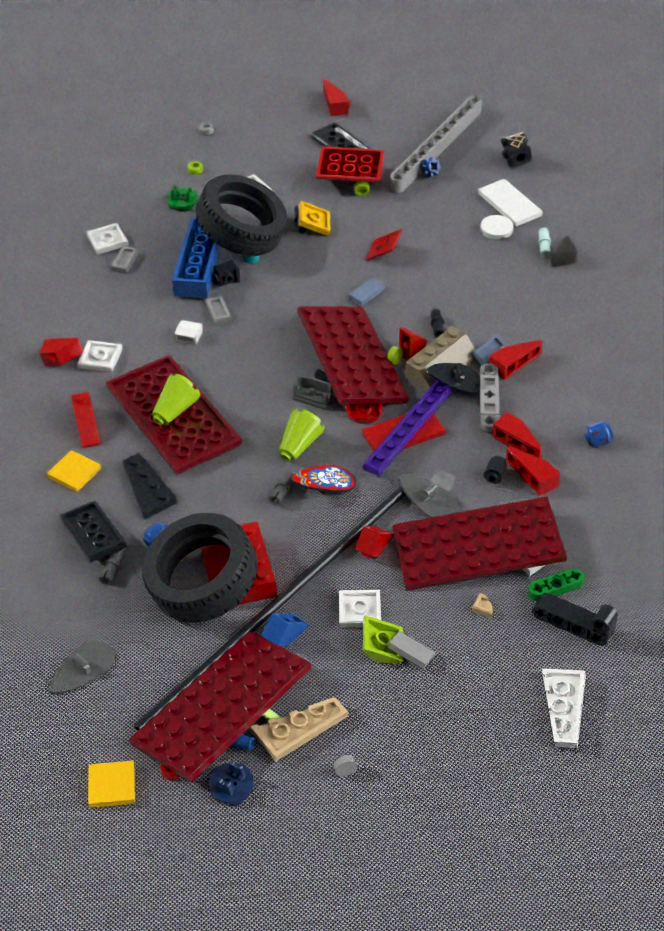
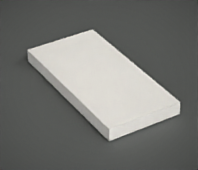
(510, 202)

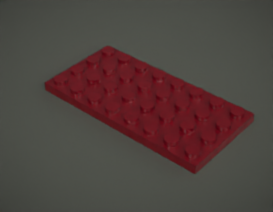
(352, 355)
(189, 438)
(478, 543)
(220, 705)

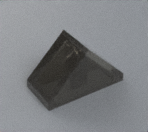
(564, 253)

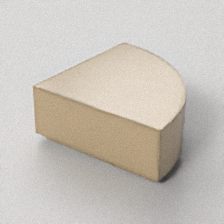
(483, 606)

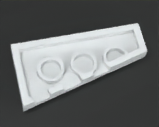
(565, 702)

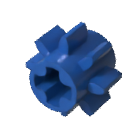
(430, 167)

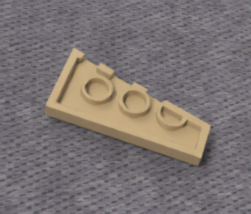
(290, 732)

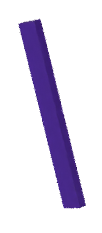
(407, 428)

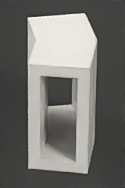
(188, 332)

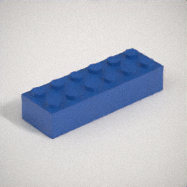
(195, 264)

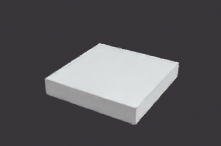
(107, 238)
(100, 356)
(357, 604)

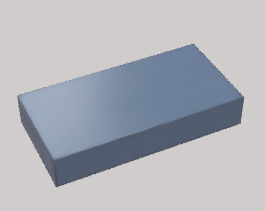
(366, 292)
(492, 345)

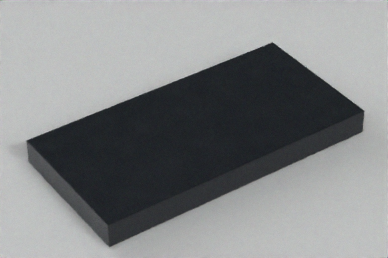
(336, 136)
(93, 531)

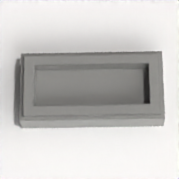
(124, 259)
(218, 310)
(411, 650)

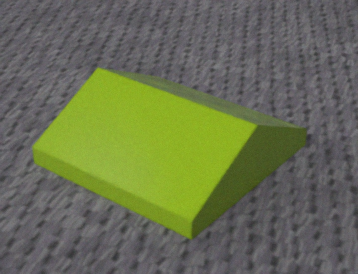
(376, 639)

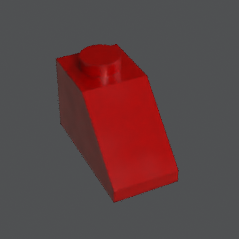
(410, 342)
(60, 351)
(373, 541)

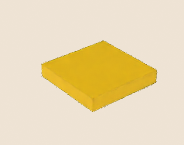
(314, 218)
(73, 471)
(111, 784)

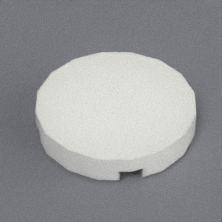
(496, 227)

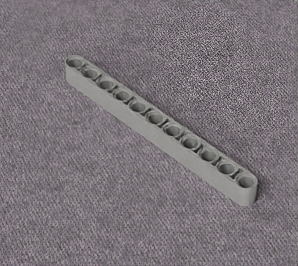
(436, 143)

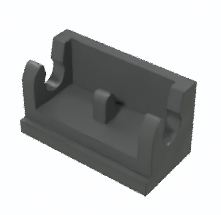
(313, 392)

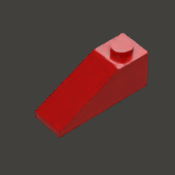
(335, 99)
(515, 357)
(85, 419)
(514, 433)
(535, 471)

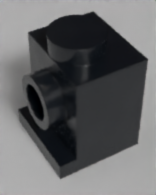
(226, 273)

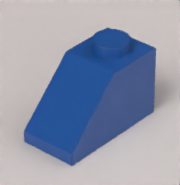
(284, 628)

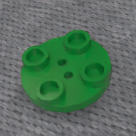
(182, 198)

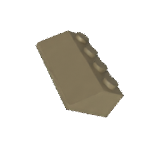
(449, 347)

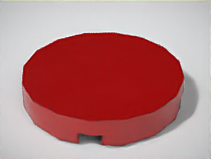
(364, 412)

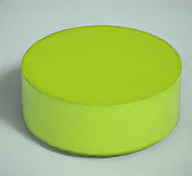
(195, 168)
(361, 188)
(395, 355)

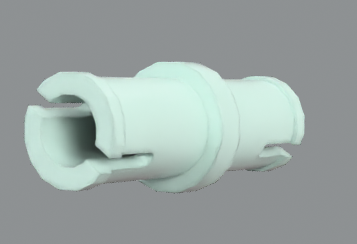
(544, 242)

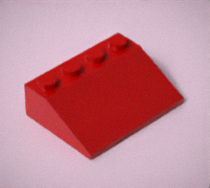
(350, 164)
(264, 585)

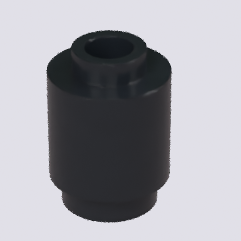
(495, 469)

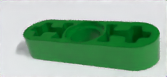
(562, 578)

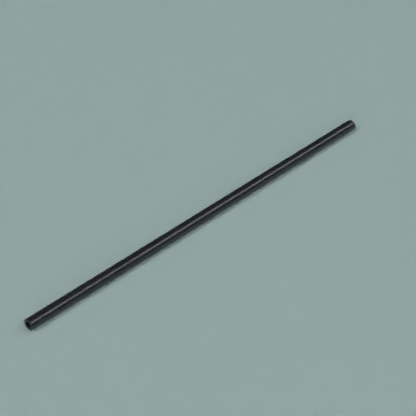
(278, 602)

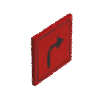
(383, 245)

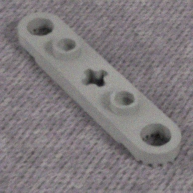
(489, 387)

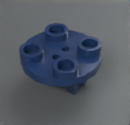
(226, 791)

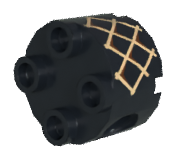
(516, 149)

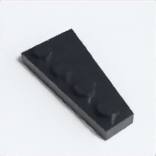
(147, 486)

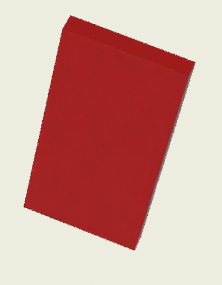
(377, 433)

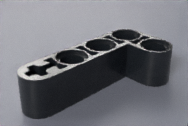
(577, 620)

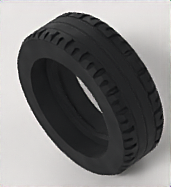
(228, 231)
(219, 594)

